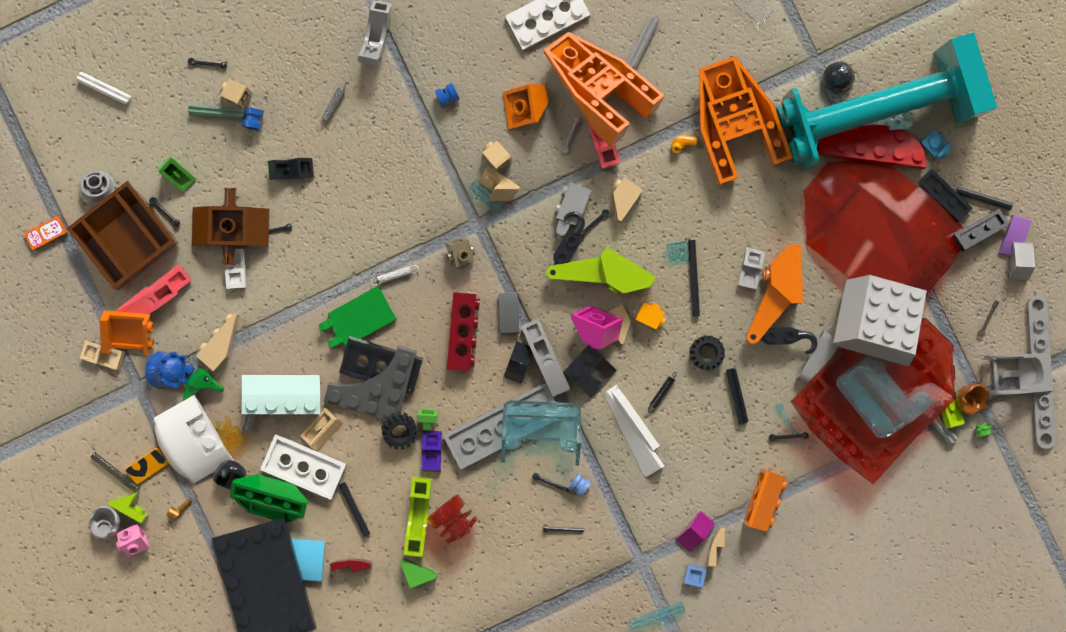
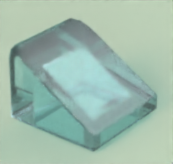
(678, 251)

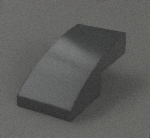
(508, 313)

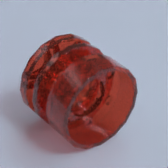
(452, 519)

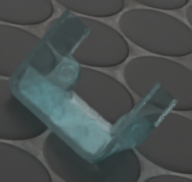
(542, 422)

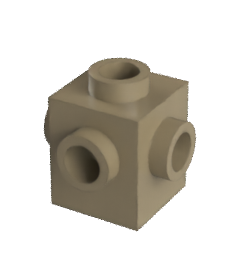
(460, 253)

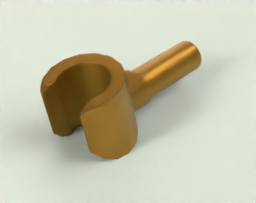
(175, 513)

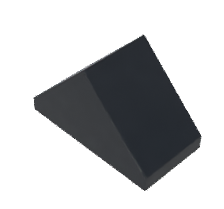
(518, 362)

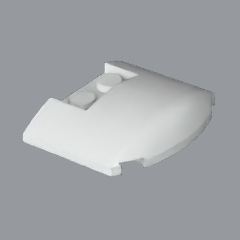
(190, 440)

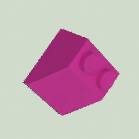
(597, 326)

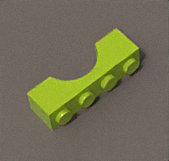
(418, 515)

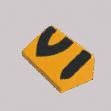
(147, 466)

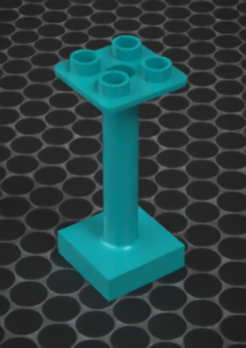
(960, 81)

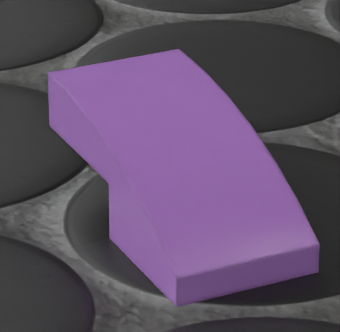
(1016, 232)

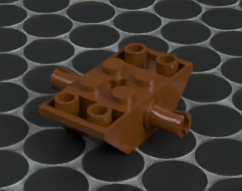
(248, 229)

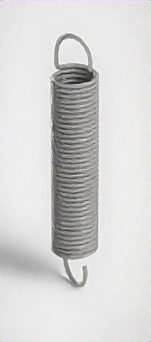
(333, 104)

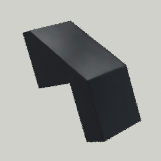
(290, 169)

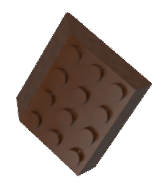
(122, 235)

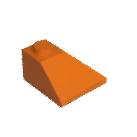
(525, 104)

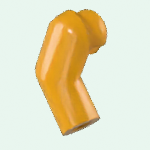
(681, 141)

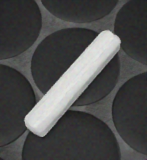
(103, 88)

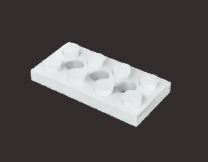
(544, 29)
(291, 473)

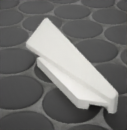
(635, 431)

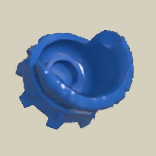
(167, 370)

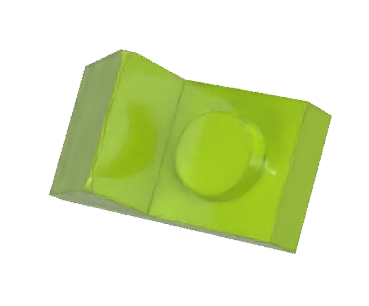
(125, 505)

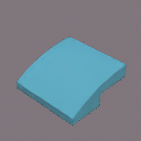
(310, 558)

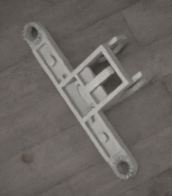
(1033, 372)

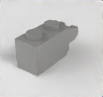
(574, 200)

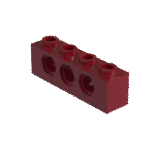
(460, 301)

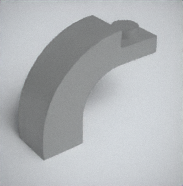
(376, 33)

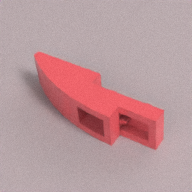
(158, 293)

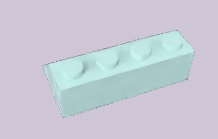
(280, 394)

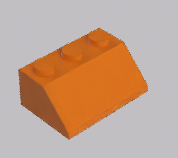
(765, 500)

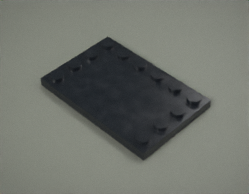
(264, 579)

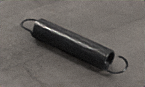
(662, 392)

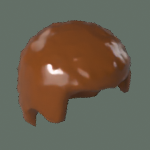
(972, 398)

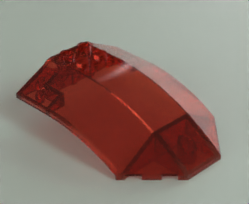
(878, 224)
(844, 430)

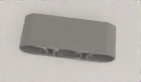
(818, 358)

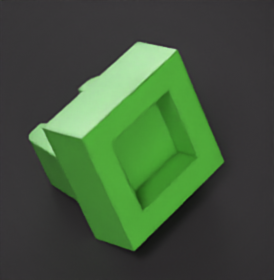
(427, 417)

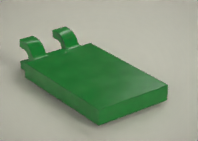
(359, 317)

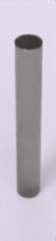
(115, 472)

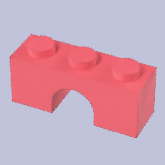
(606, 154)

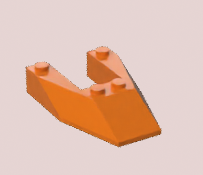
(592, 76)
(734, 107)

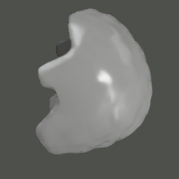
(104, 522)

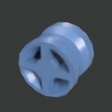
(579, 485)

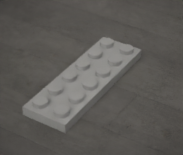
(484, 434)

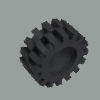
(707, 364)
(404, 439)

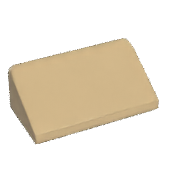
(321, 429)

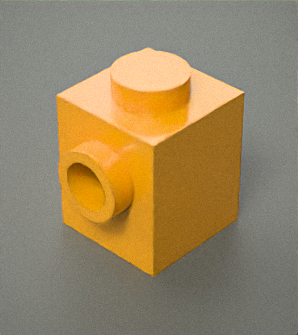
(651, 315)

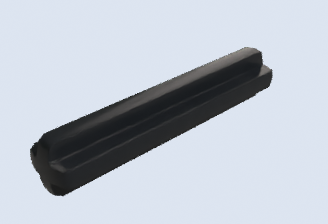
(737, 396)

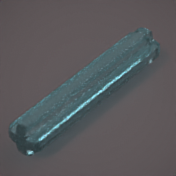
(657, 615)

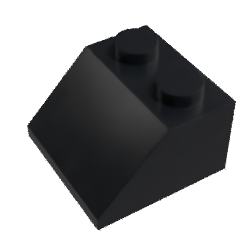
(589, 370)

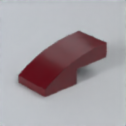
(356, 564)

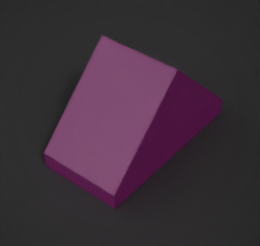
(695, 532)

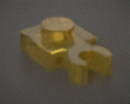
(231, 437)

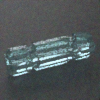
(484, 195)

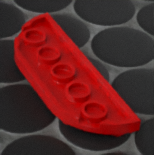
(875, 145)

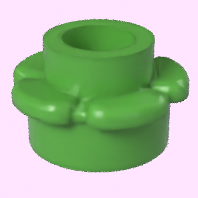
(983, 429)

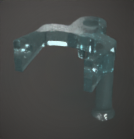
(897, 122)

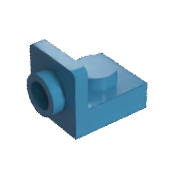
(936, 145)

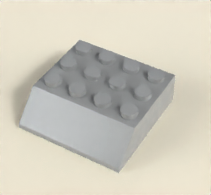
(880, 318)

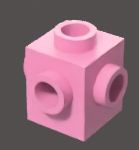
(132, 541)

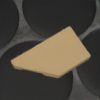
(620, 312)

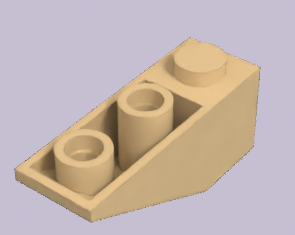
(219, 347)

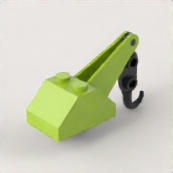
(608, 268)

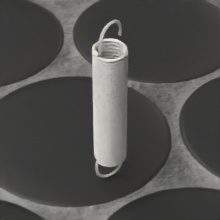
(394, 275)

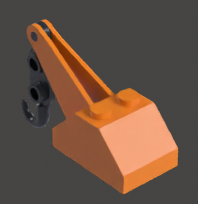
(783, 288)

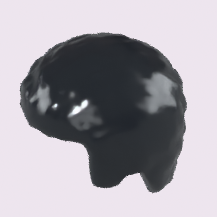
(838, 76)
(227, 472)

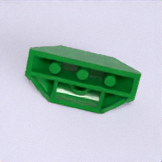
(269, 497)

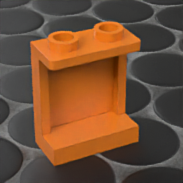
(126, 331)

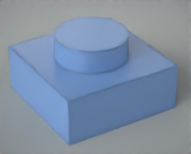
(695, 575)

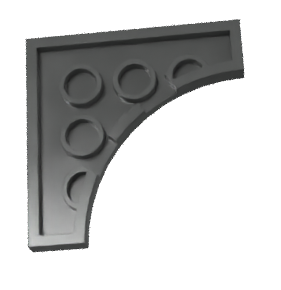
(380, 394)

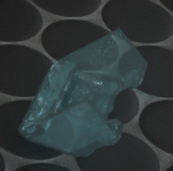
(879, 397)

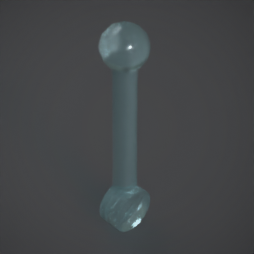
(779, 406)

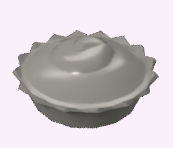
(96, 186)

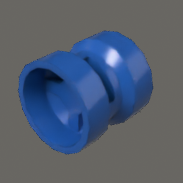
(447, 95)
(252, 118)

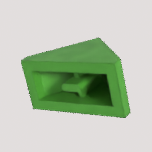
(176, 174)
(416, 573)

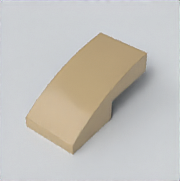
(92, 353)
(718, 540)

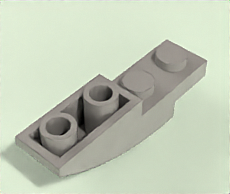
(545, 358)

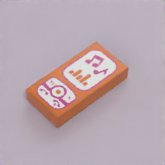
(45, 233)

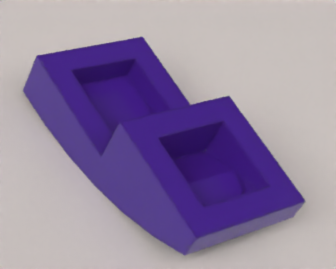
(431, 451)

